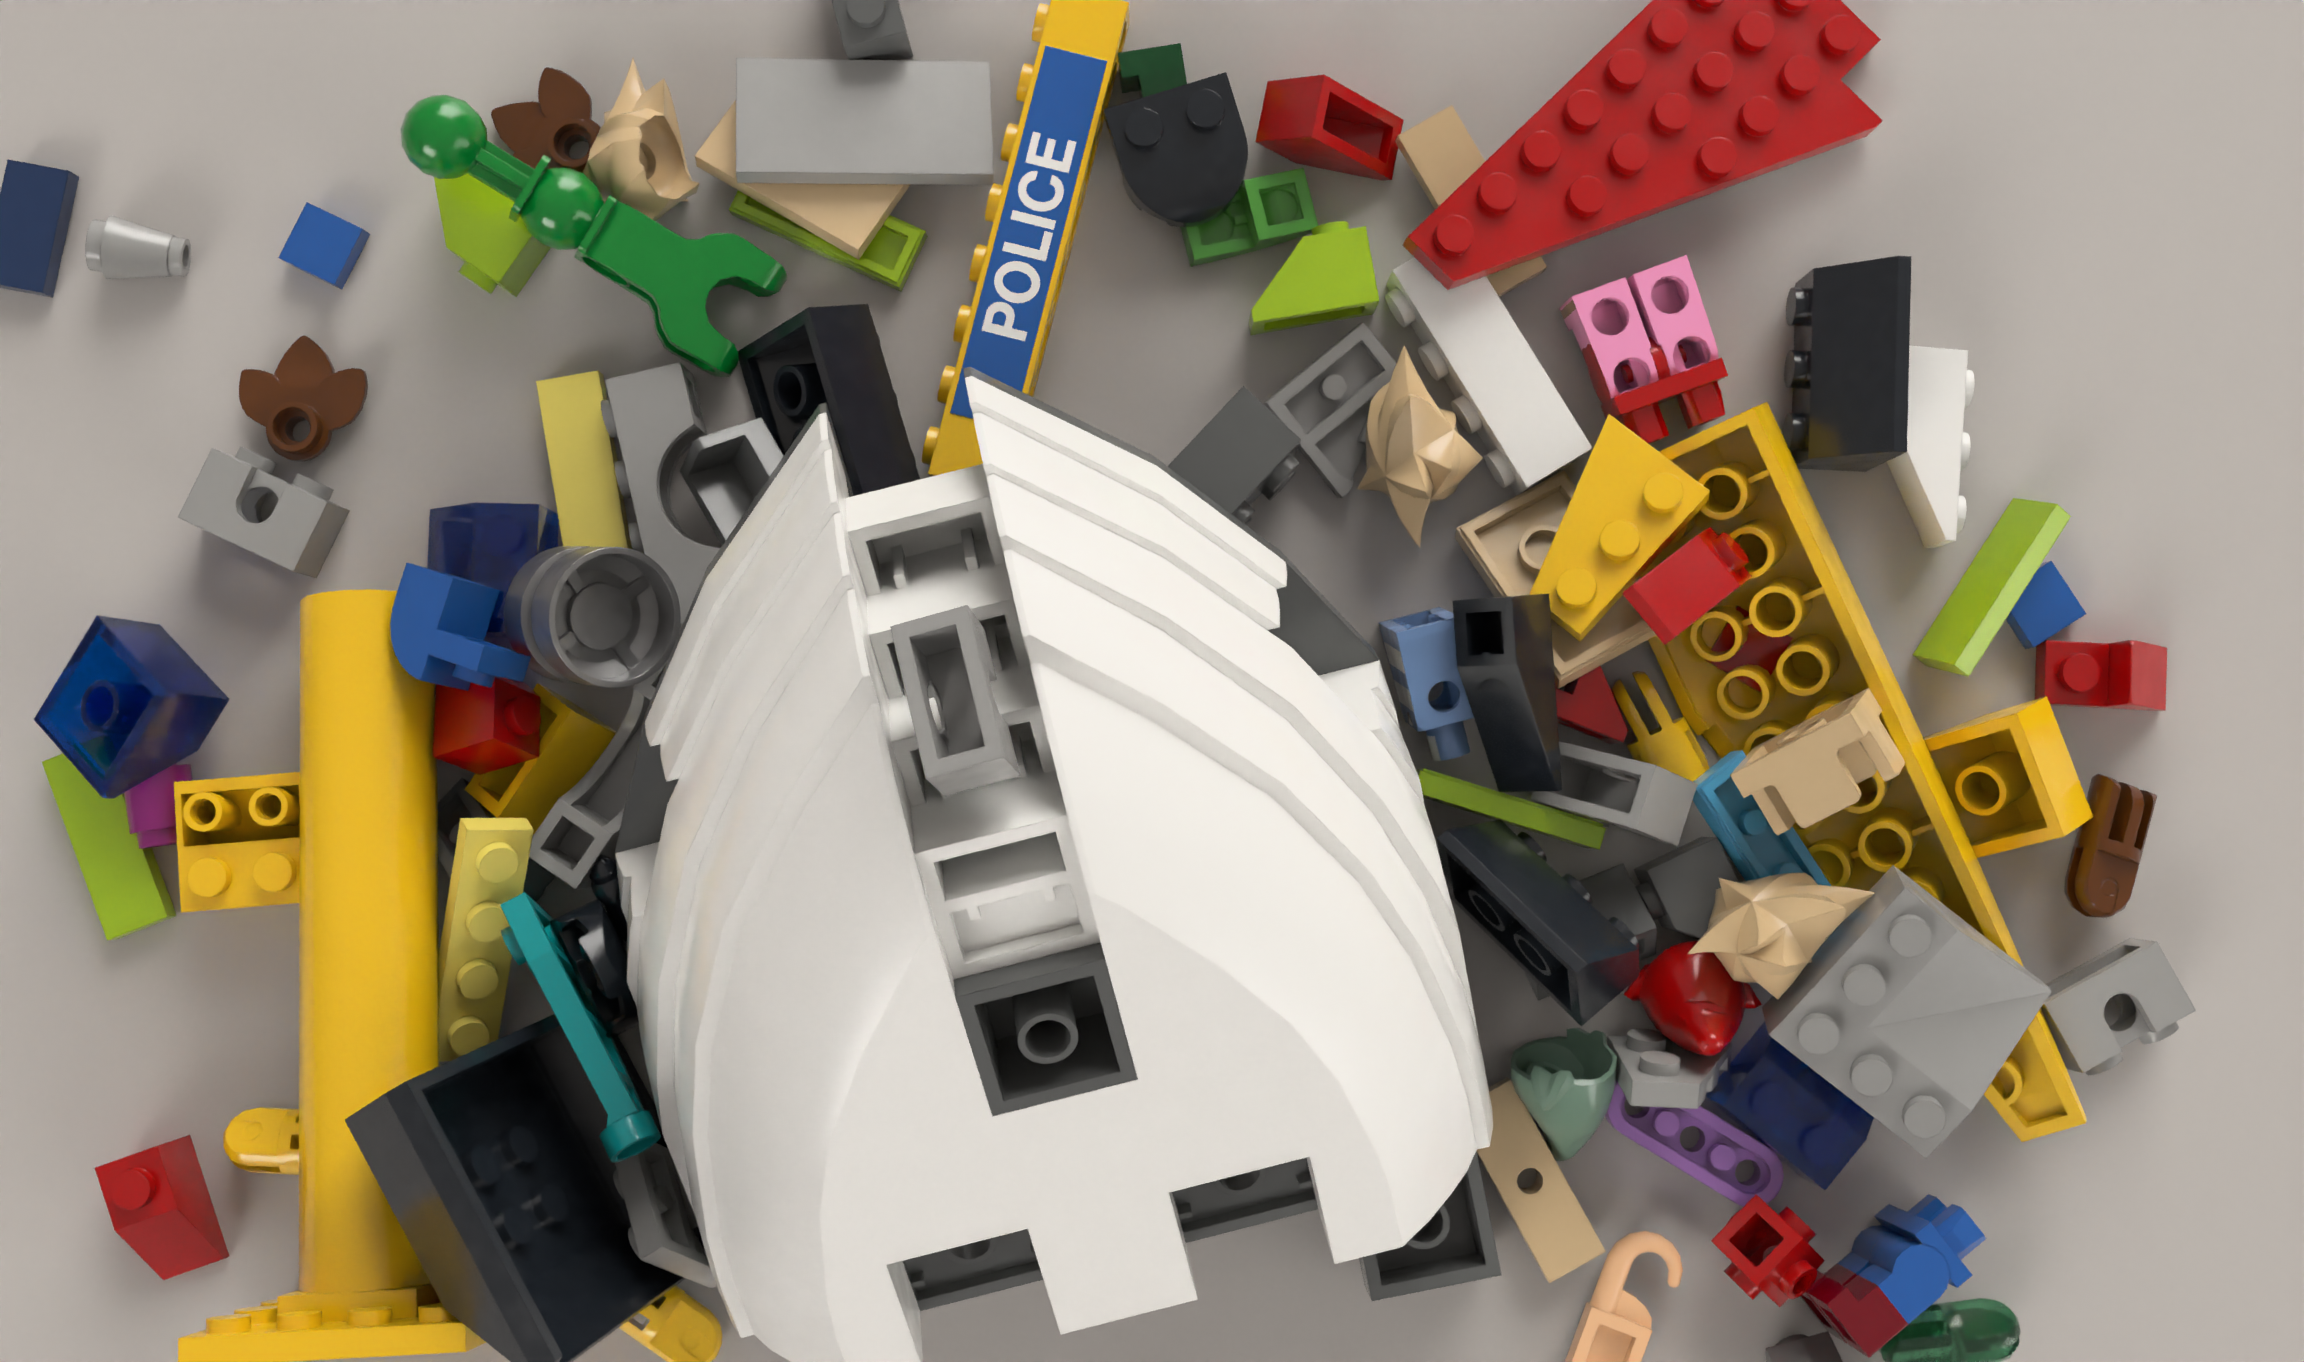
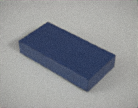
(34, 225)

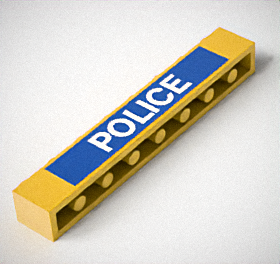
(1032, 214)

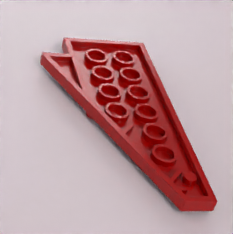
(1655, 120)

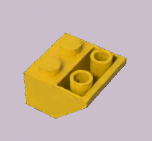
(238, 841)

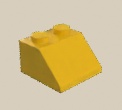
(2010, 778)

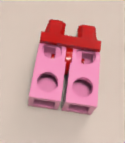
(1648, 346)

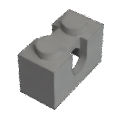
(230, 501)
(952, 662)
(1597, 790)
(2142, 988)

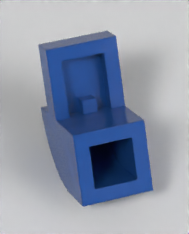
(442, 629)

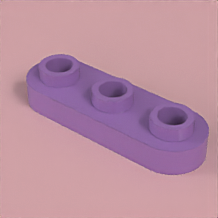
(1713, 1156)

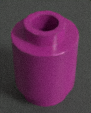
(152, 807)

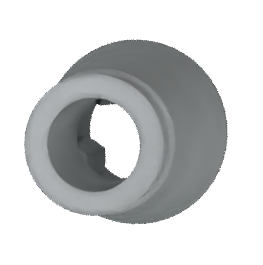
(134, 251)

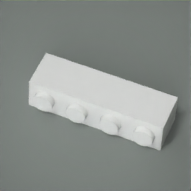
(1491, 373)

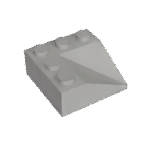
(1907, 1011)

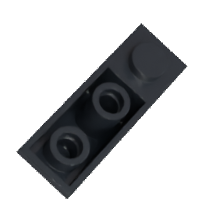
(1510, 686)

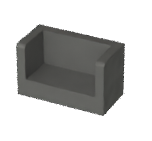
(729, 471)

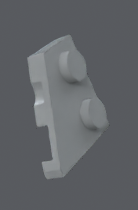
(1331, 405)
(1663, 1074)
(661, 1215)

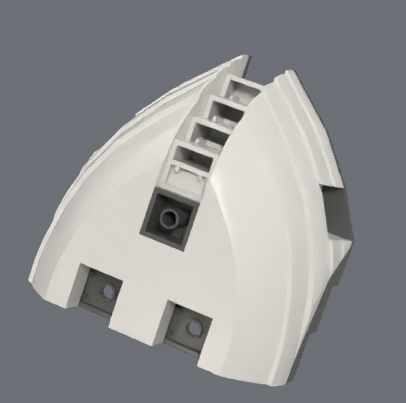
(1060, 1009)

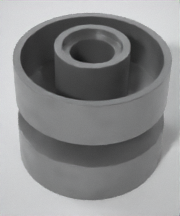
(593, 615)

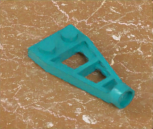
(535, 943)

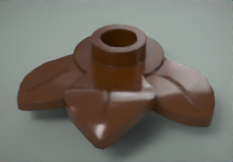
(551, 124)
(300, 391)

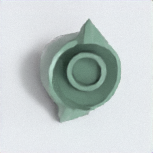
(1566, 1086)

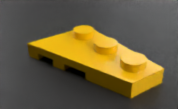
(1614, 527)

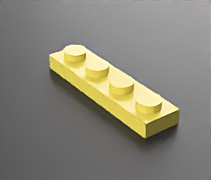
(472, 954)

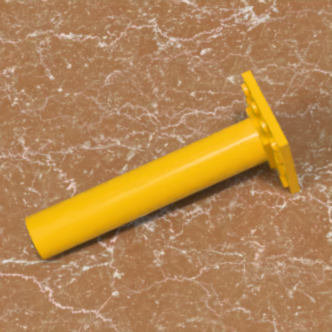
(361, 995)

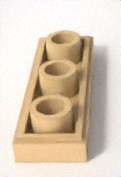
(1441, 160)
(1547, 1210)

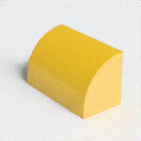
(567, 750)

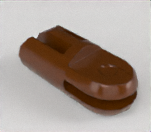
(2108, 847)

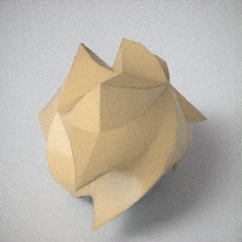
(641, 150)
(1413, 447)
(1774, 926)

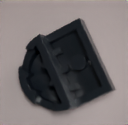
(1181, 150)
(599, 964)

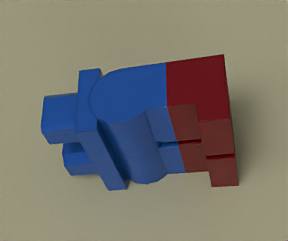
(1894, 1273)

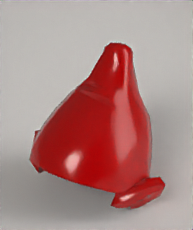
(1692, 999)

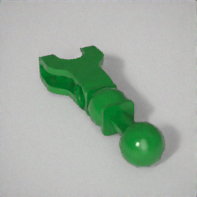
(617, 241)

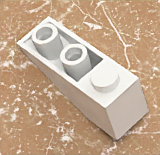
(1936, 443)

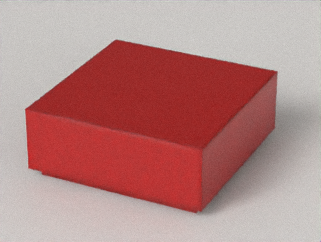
(1757, 650)

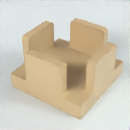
(1819, 763)

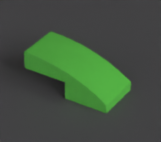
(1260, 216)

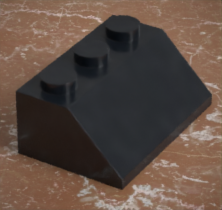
(838, 361)
(1849, 365)
(1539, 916)

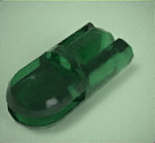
(1957, 1333)

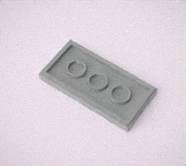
(863, 122)

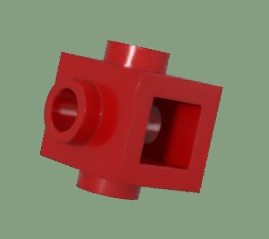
(1769, 1252)

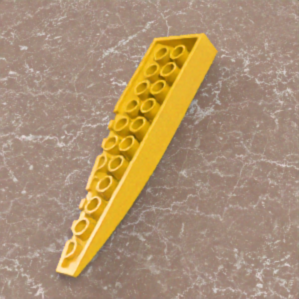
(1834, 654)

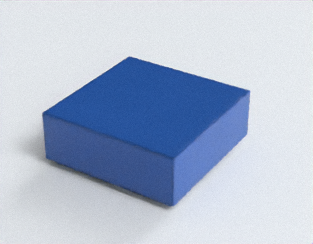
(324, 245)
(2044, 607)

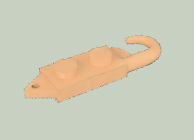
(1615, 1321)

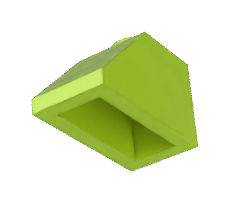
(484, 236)
(1320, 282)

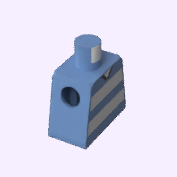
(1419, 656)

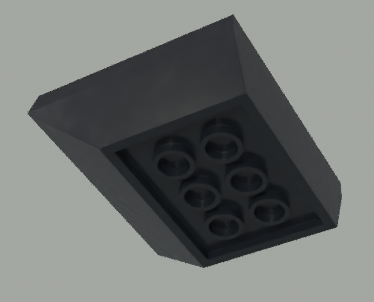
(514, 1194)

